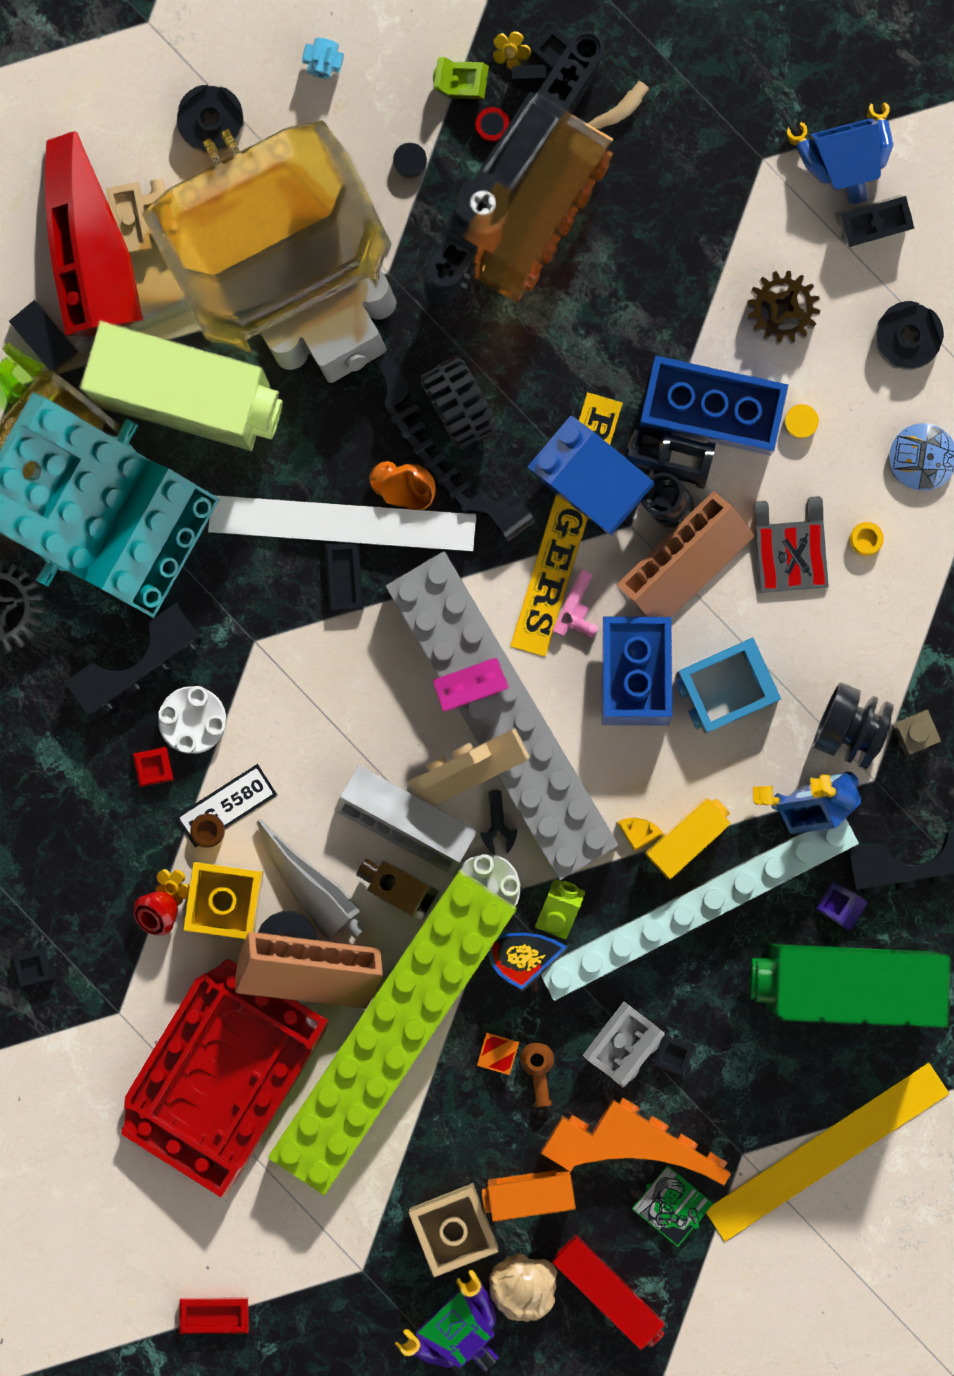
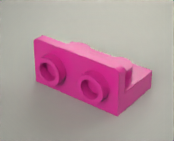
(470, 684)

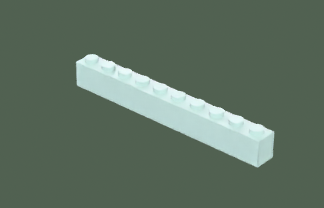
(695, 907)

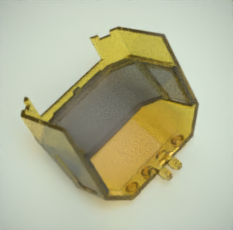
(268, 231)

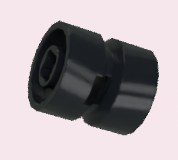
(668, 500)

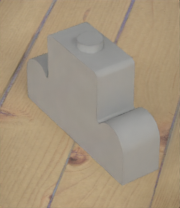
(335, 330)

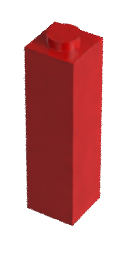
(609, 1293)

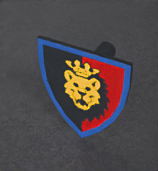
(523, 958)

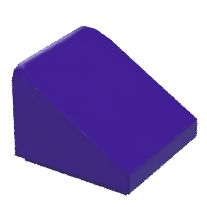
(841, 905)

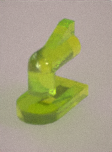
(11, 385)

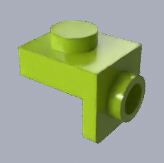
(460, 79)
(560, 908)

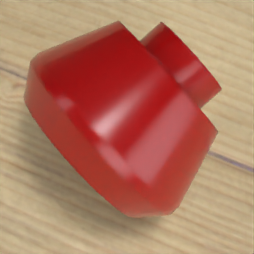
(156, 913)

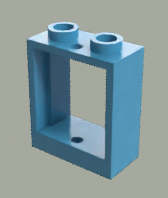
(758, 670)

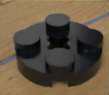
(213, 100)
(917, 318)

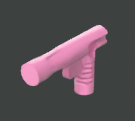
(575, 609)

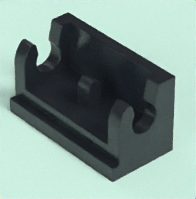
(875, 220)

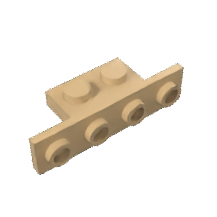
(469, 768)

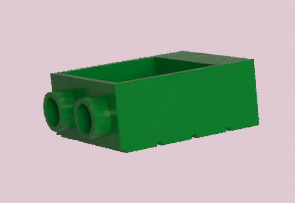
(852, 985)

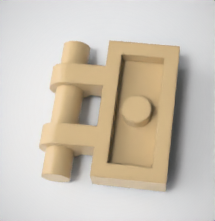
(127, 208)

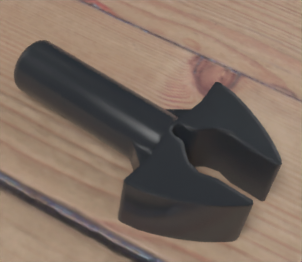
(497, 823)

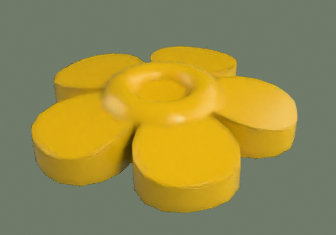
(510, 50)
(173, 885)

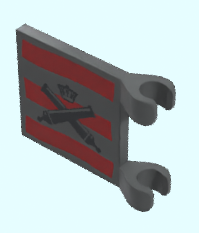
(793, 552)

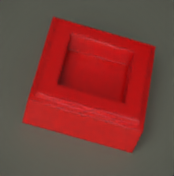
(153, 767)

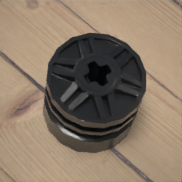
(853, 726)

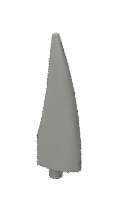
(320, 897)

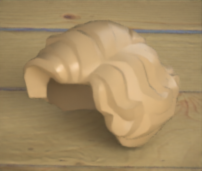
(523, 1287)

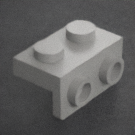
(624, 1044)

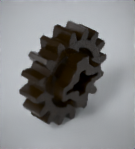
(769, 298)

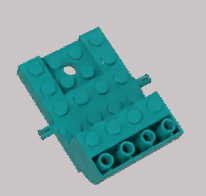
(98, 505)

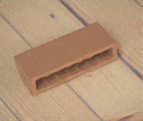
(686, 558)
(308, 970)

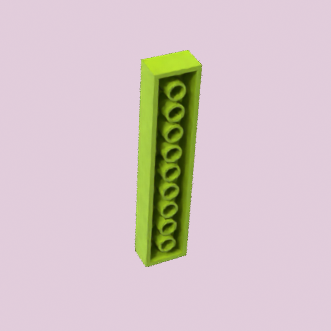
(392, 1032)

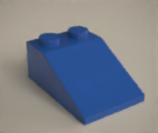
(590, 475)
(636, 671)

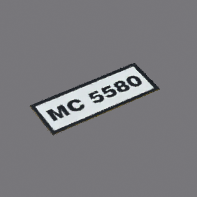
(231, 800)

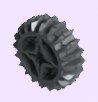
(26, 600)

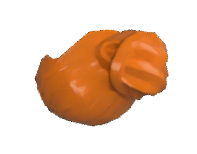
(404, 485)

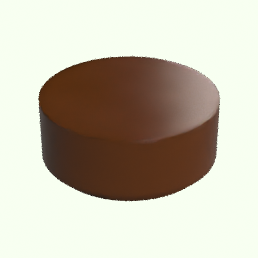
(207, 830)

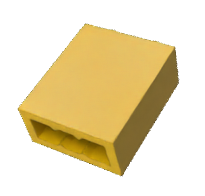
(688, 836)

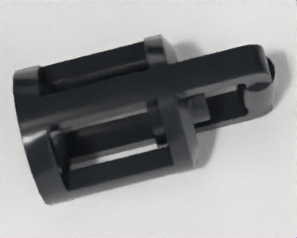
(661, 453)

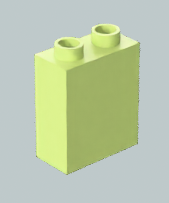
(180, 387)

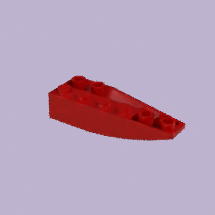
(85, 244)

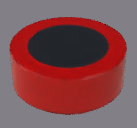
(491, 124)

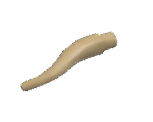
(623, 109)

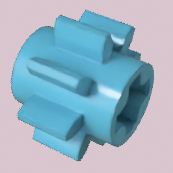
(322, 58)

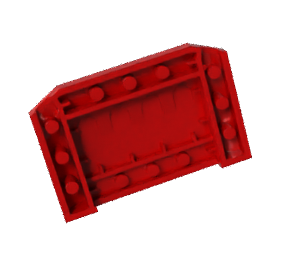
(219, 1078)

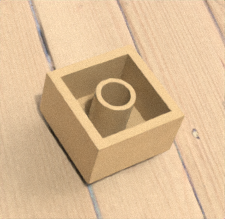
(453, 1230)

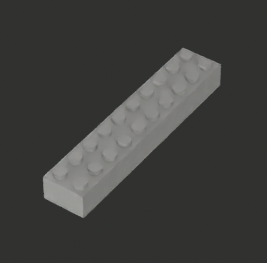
(545, 785)

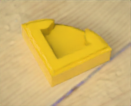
(639, 831)

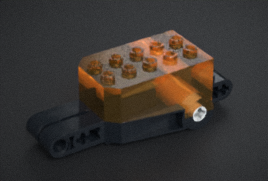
(527, 187)

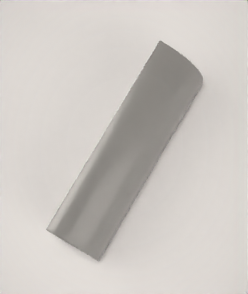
(405, 820)

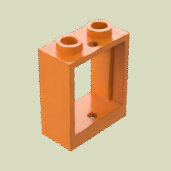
(529, 1194)

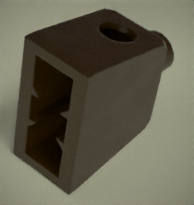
(409, 892)

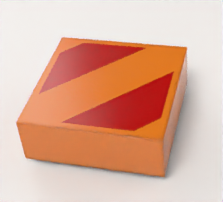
(498, 1053)

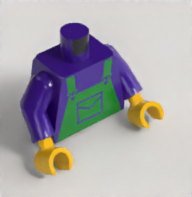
(457, 1330)

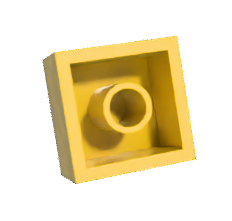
(223, 900)

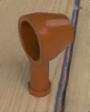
(538, 1072)

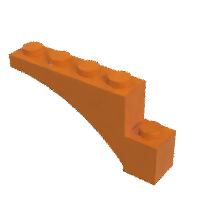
(628, 1135)

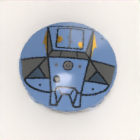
(922, 457)

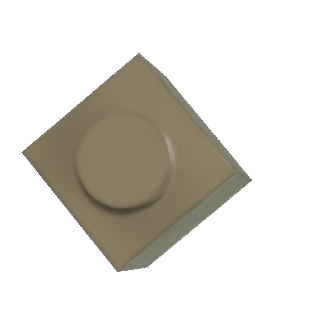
(916, 732)

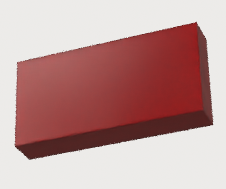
(214, 1315)

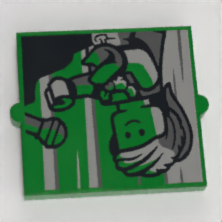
(672, 1205)

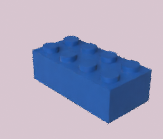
(713, 405)

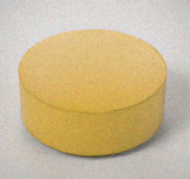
(801, 421)
(866, 539)

